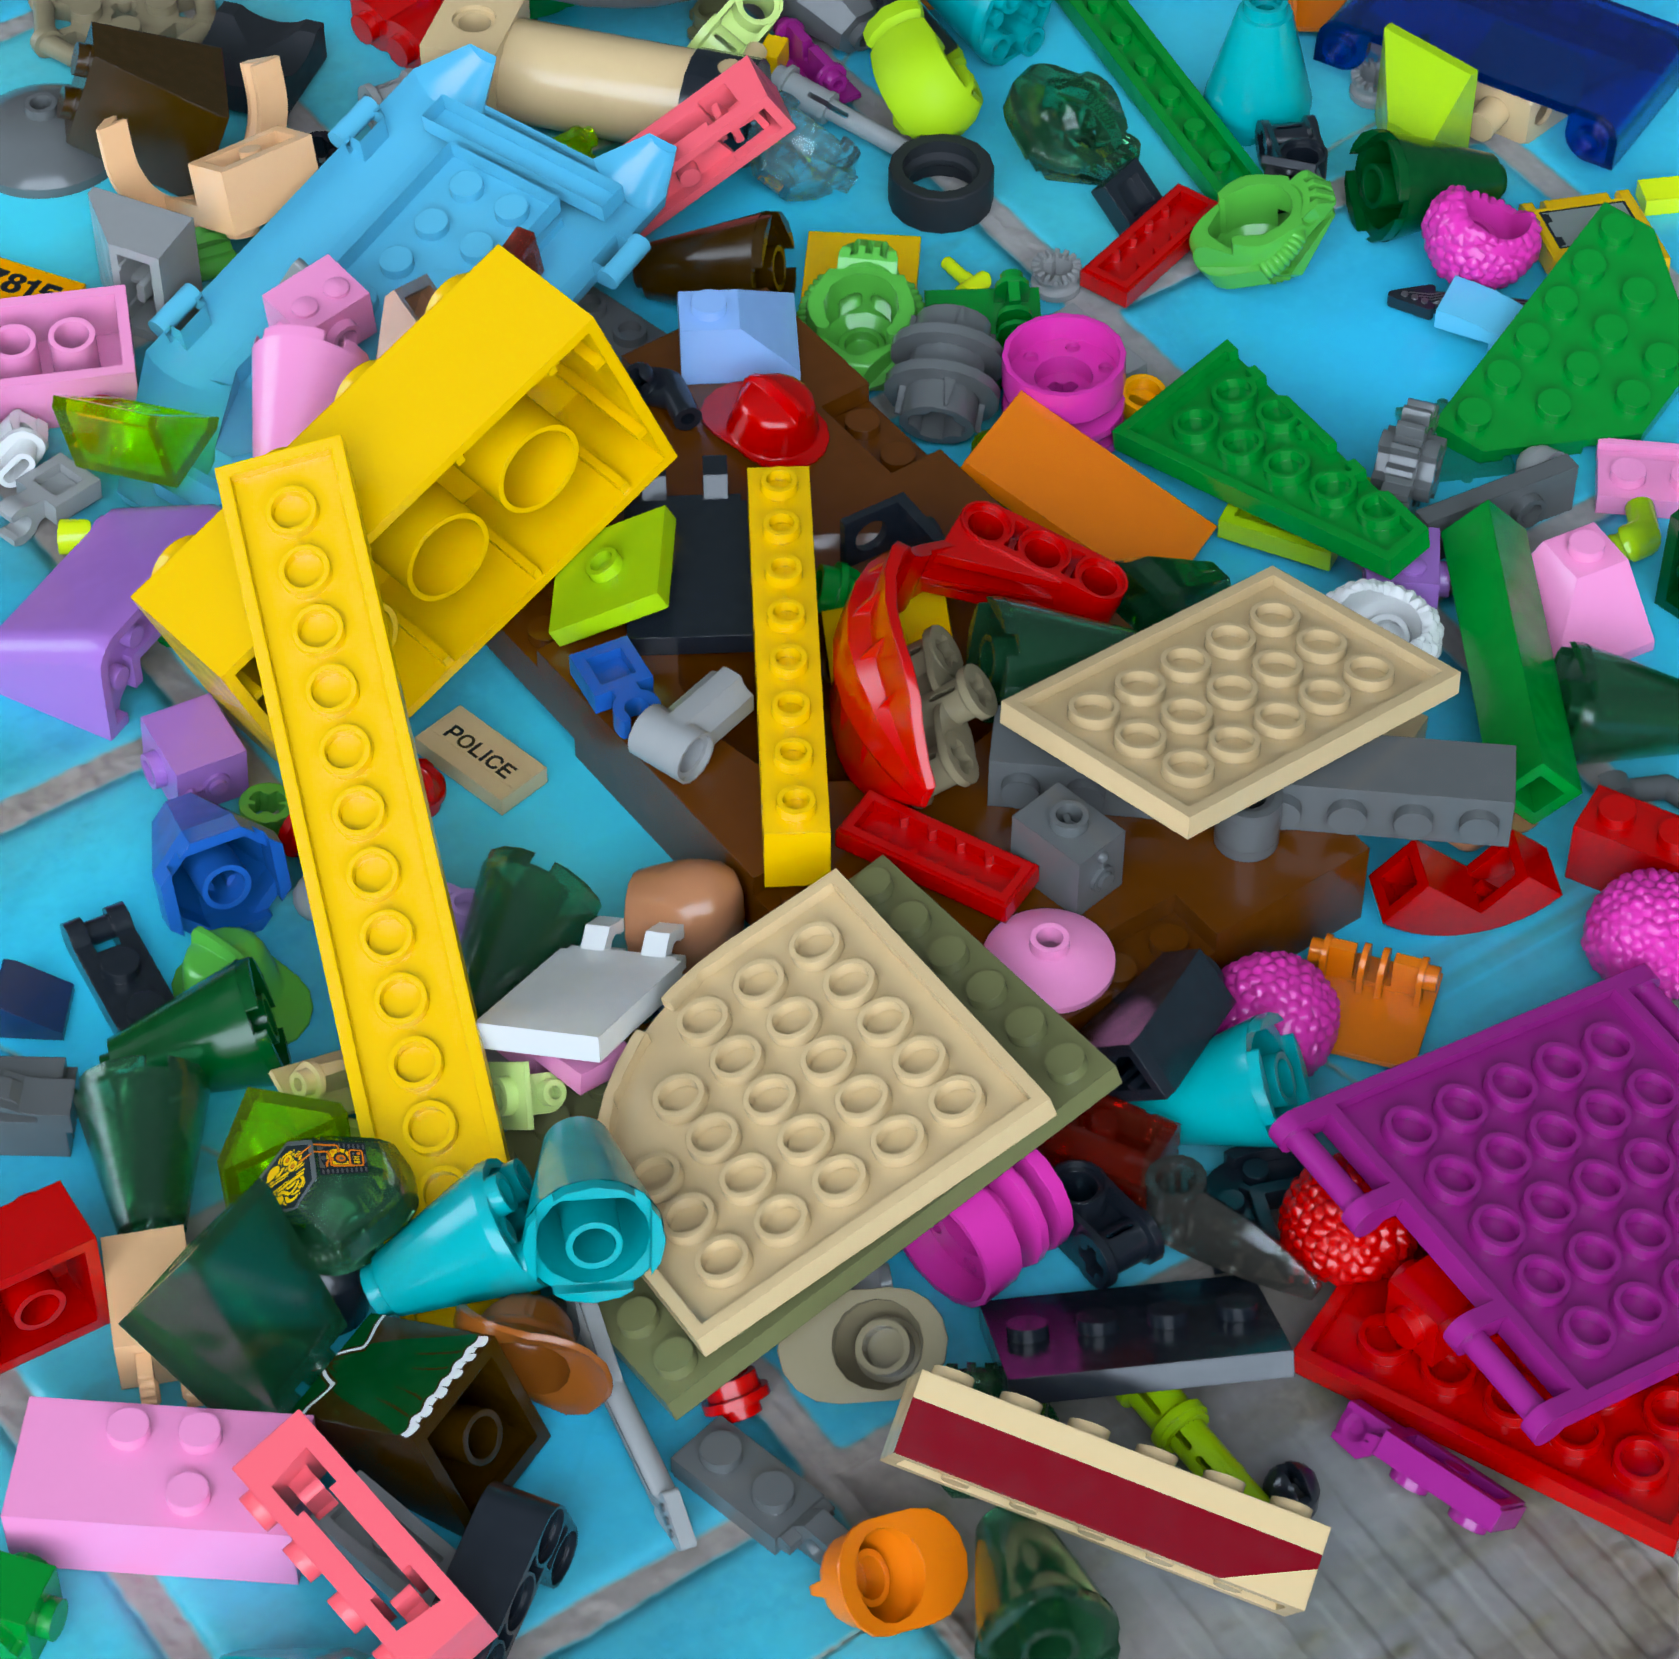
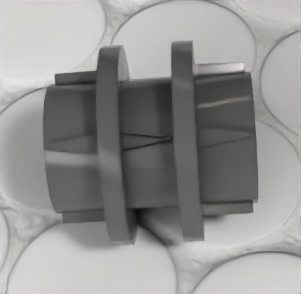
(944, 374)

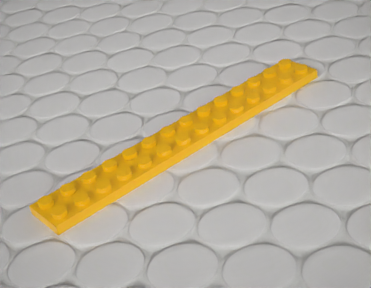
(361, 817)

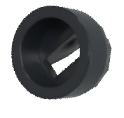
(1282, 1476)

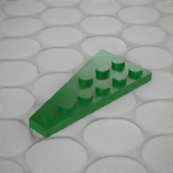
(1270, 458)

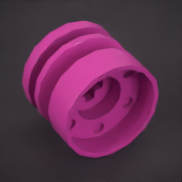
(1071, 369)
(995, 1233)

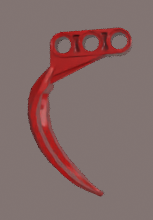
(875, 685)

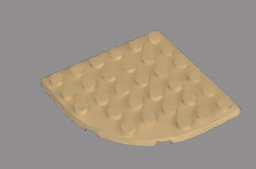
(804, 1106)

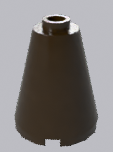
(722, 256)

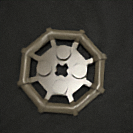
(148, 16)

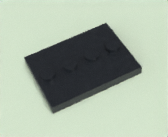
(1135, 1339)

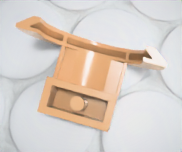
(238, 184)

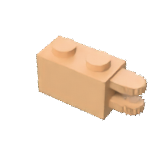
(130, 1269)

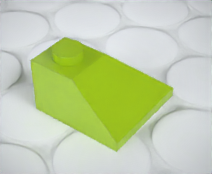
(1423, 90)

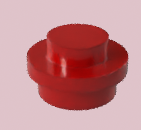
(738, 1397)

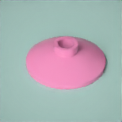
(1056, 955)

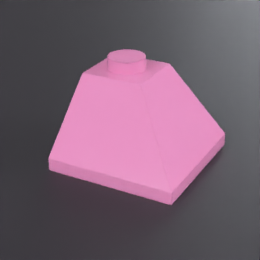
(1591, 594)

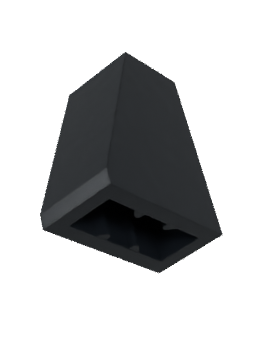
(1161, 1023)

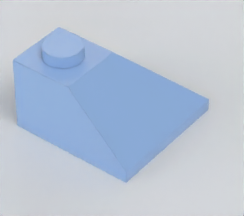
(736, 335)

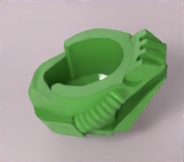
(1251, 244)
(862, 307)

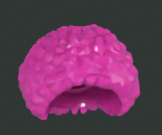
(1479, 238)
(1636, 925)
(1293, 990)

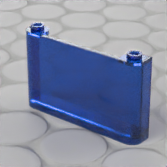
(1578, 57)

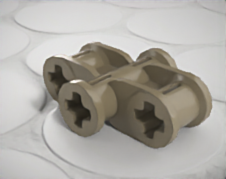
(950, 699)

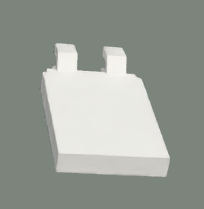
(586, 995)

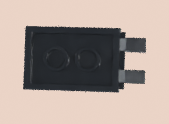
(709, 570)

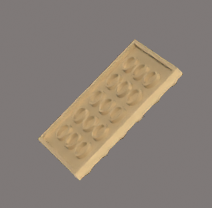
(1229, 700)

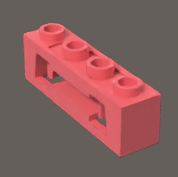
(702, 125)
(289, 1471)

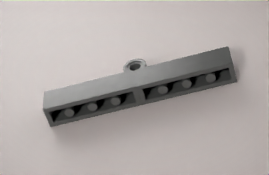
(1378, 790)

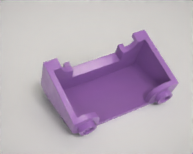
(80, 631)

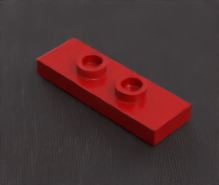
(1146, 247)
(938, 856)

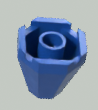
(215, 867)

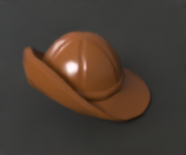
(543, 1351)

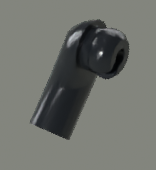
(666, 391)

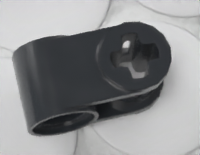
(1292, 141)
(1108, 1226)

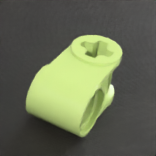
(734, 29)

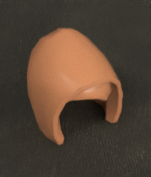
(687, 892)

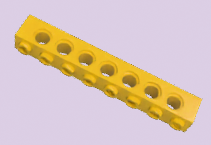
(788, 678)

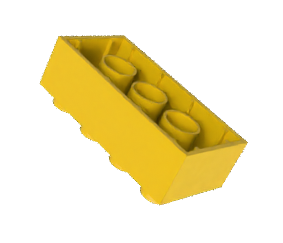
(479, 473)

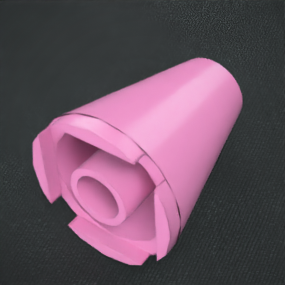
(295, 381)

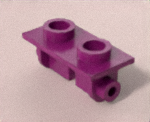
(814, 61)

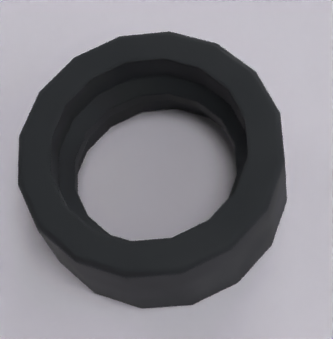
(941, 210)

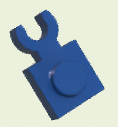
(616, 679)

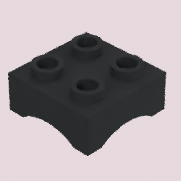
(251, 36)

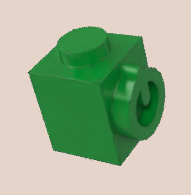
(29, 1605)

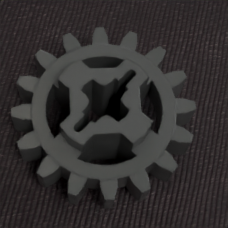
(1411, 455)

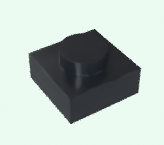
(1126, 194)

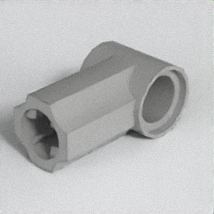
(684, 735)

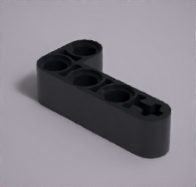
(505, 1556)

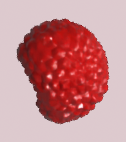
(1322, 1242)

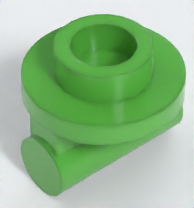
(213, 252)

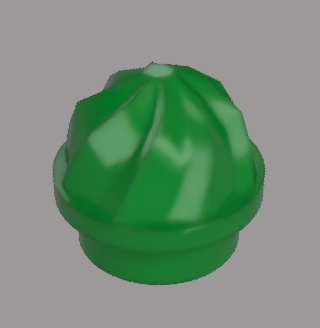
(834, 585)

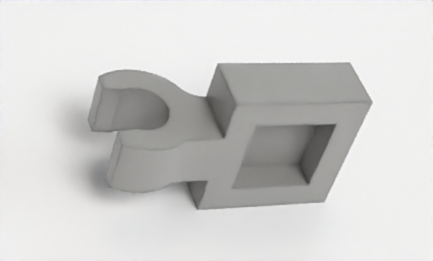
(50, 491)

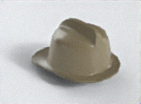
(864, 1346)

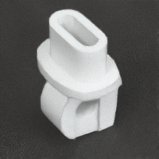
(21, 445)

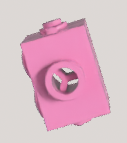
(325, 299)

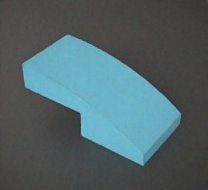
(1475, 311)

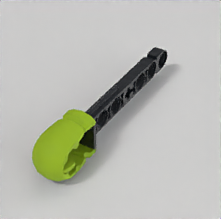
(920, 71)

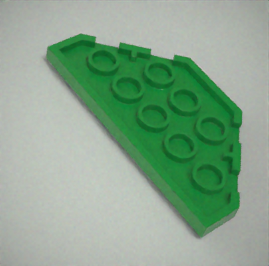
(1581, 356)

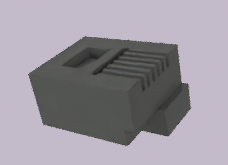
(37, 1106)

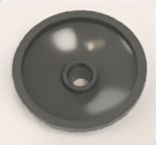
(35, 150)

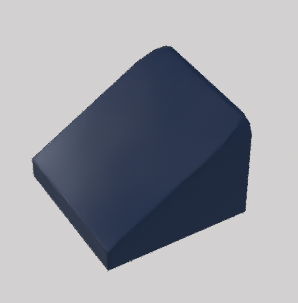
(33, 1003)

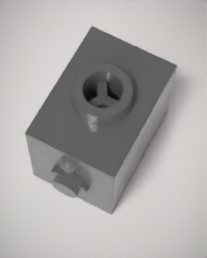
(1073, 845)

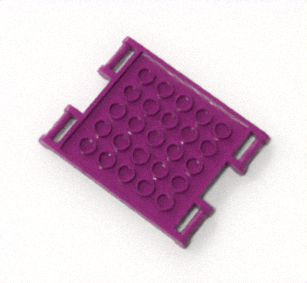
(1538, 1185)

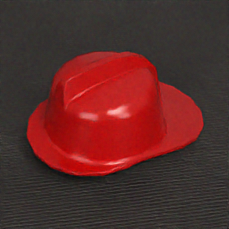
(768, 420)

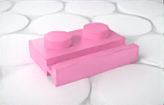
(1636, 470)

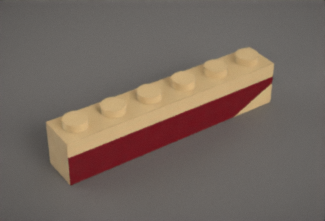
(1106, 1491)

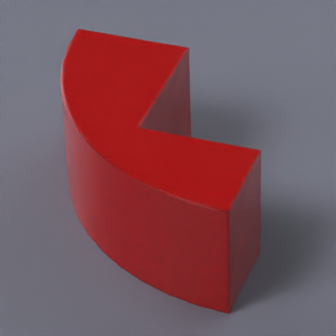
(1439, 896)

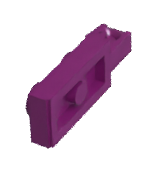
(1427, 1467)

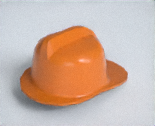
(894, 1572)

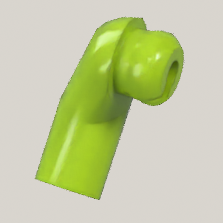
(1641, 533)

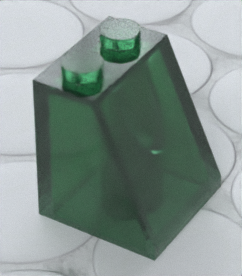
(241, 1311)

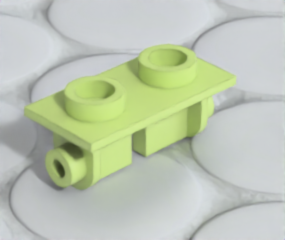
(524, 1094)

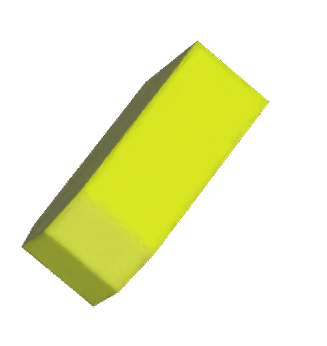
(1658, 195)

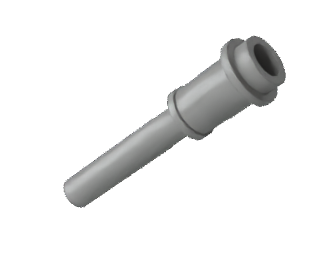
(816, 100)

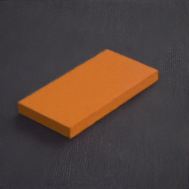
(1080, 489)

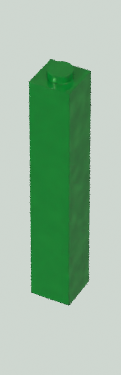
(1511, 656)

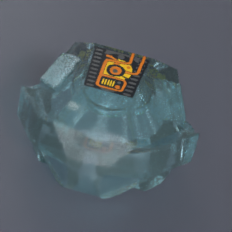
(807, 160)

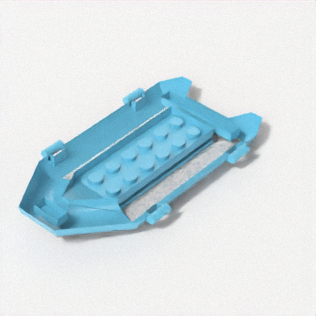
(409, 200)

